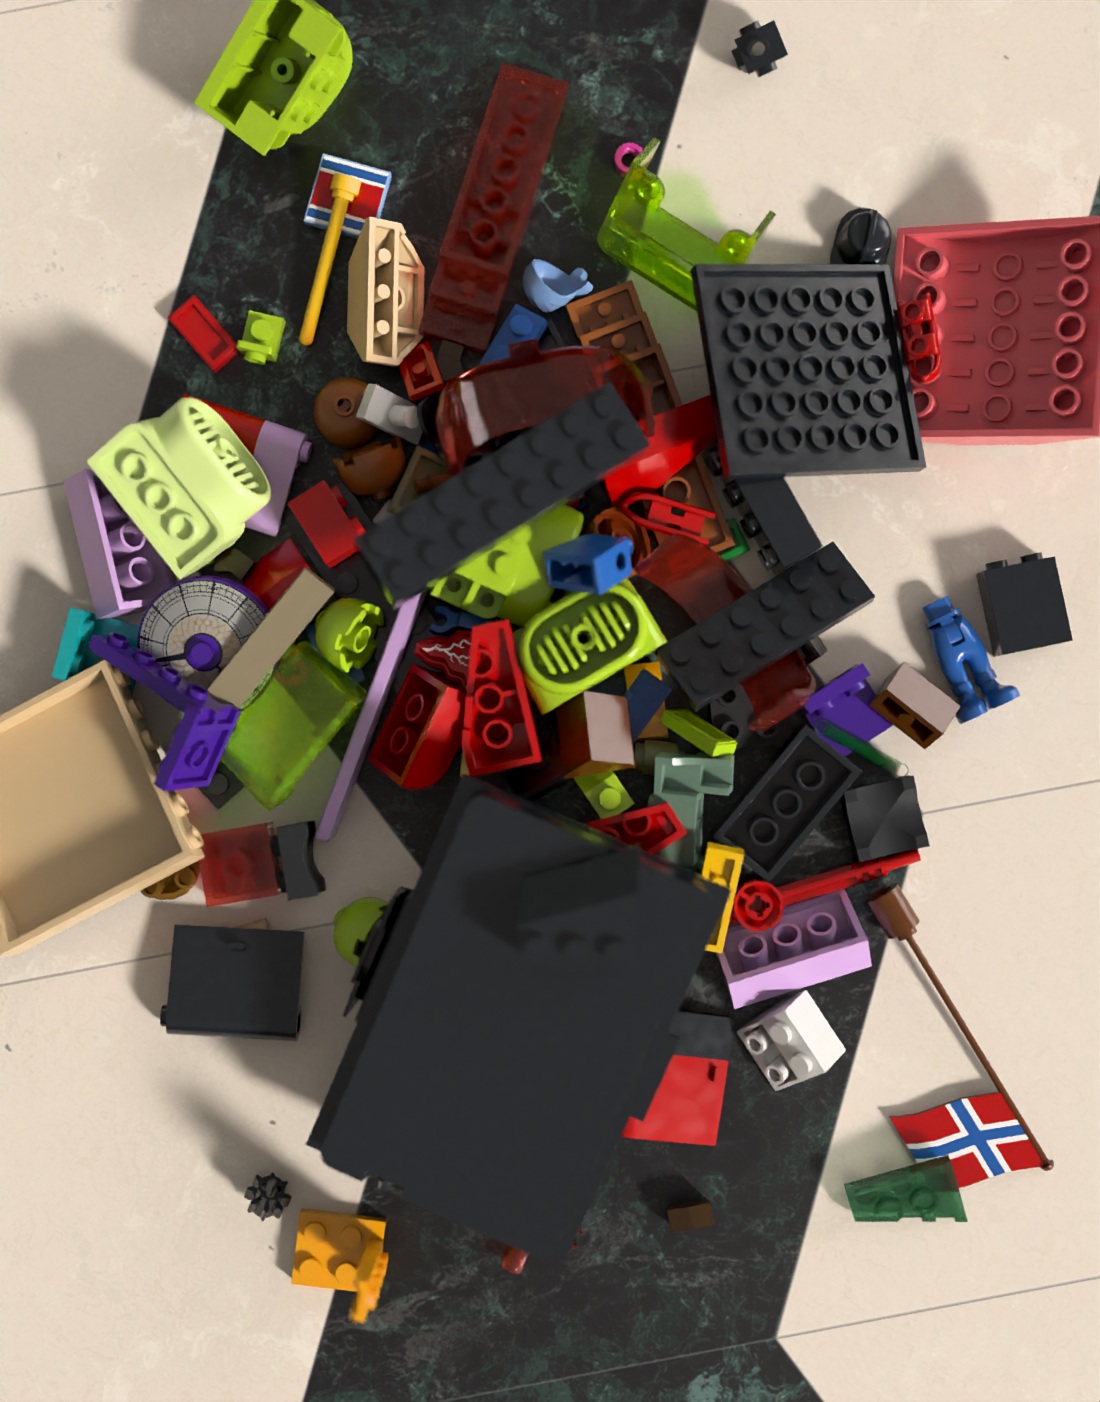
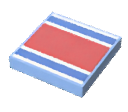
(367, 204)

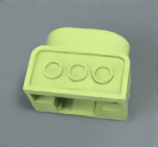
(184, 483)

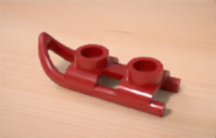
(919, 345)
(659, 515)

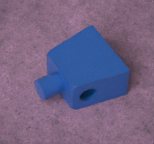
(589, 563)

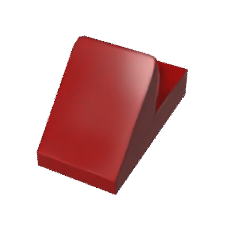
(421, 373)

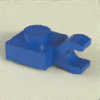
(455, 621)

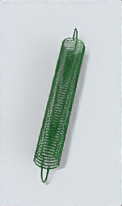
(893, 764)

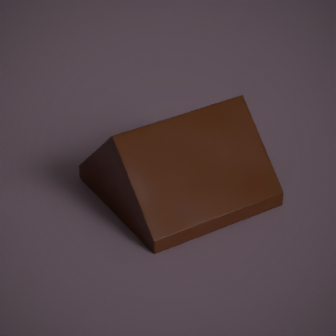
(594, 734)

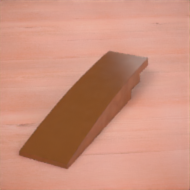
(619, 322)

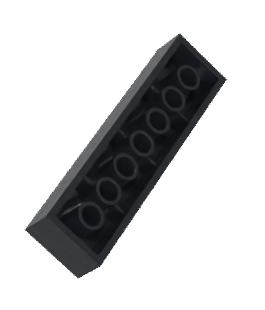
(501, 495)

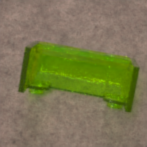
(660, 244)

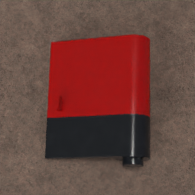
(693, 1086)

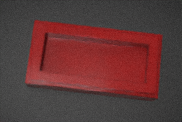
(204, 333)

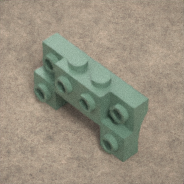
(682, 783)

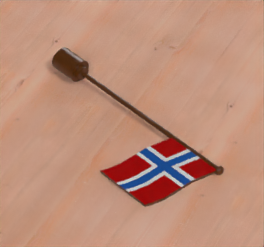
(977, 1132)

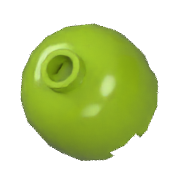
(347, 632)
(354, 926)

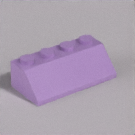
(117, 557)
(806, 947)

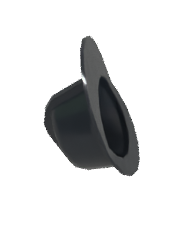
(861, 239)

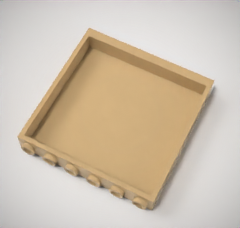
(82, 808)

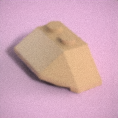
(384, 293)

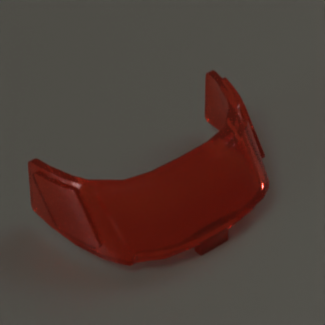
(530, 390)
(704, 585)

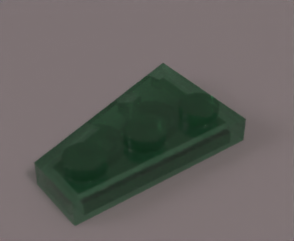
(915, 1191)

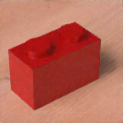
(326, 522)

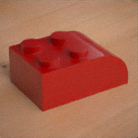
(421, 730)

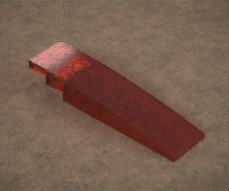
(493, 208)

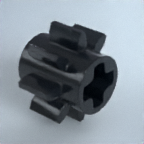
(267, 1196)

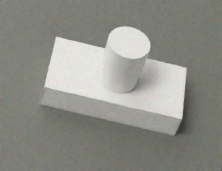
(390, 414)

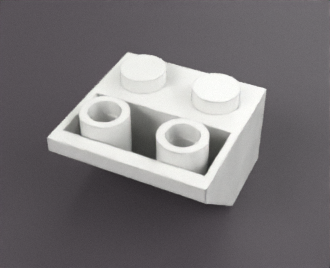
(791, 1041)

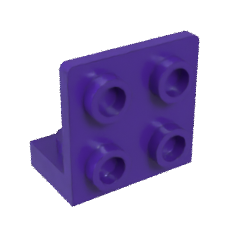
(845, 705)

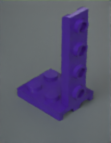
(204, 725)

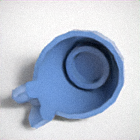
(552, 288)

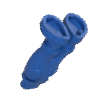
(956, 641)

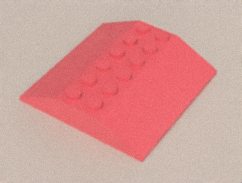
(1011, 326)

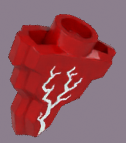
(448, 655)

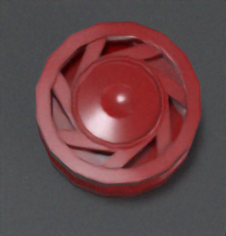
(757, 905)

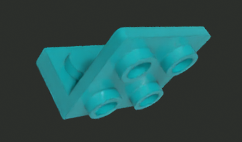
(74, 648)

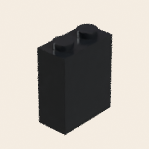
(1023, 604)

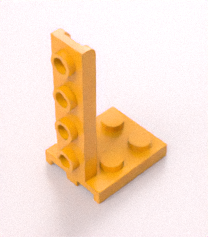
(341, 1254)

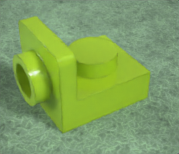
(261, 337)

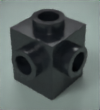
(774, 48)

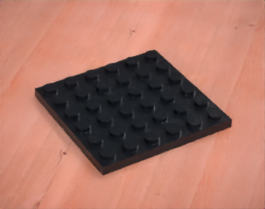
(806, 370)

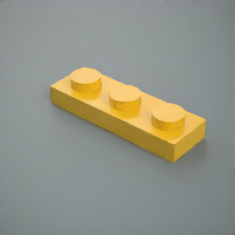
(722, 866)

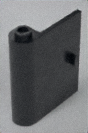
(234, 990)

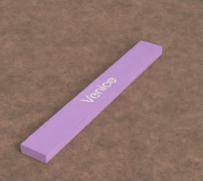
(369, 718)

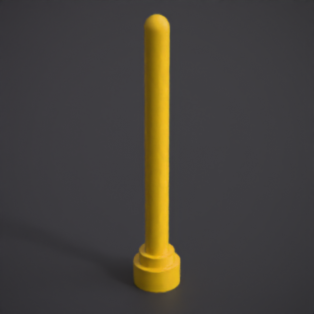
(344, 191)

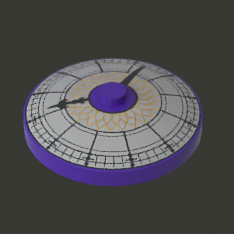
(200, 627)

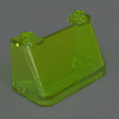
(290, 723)

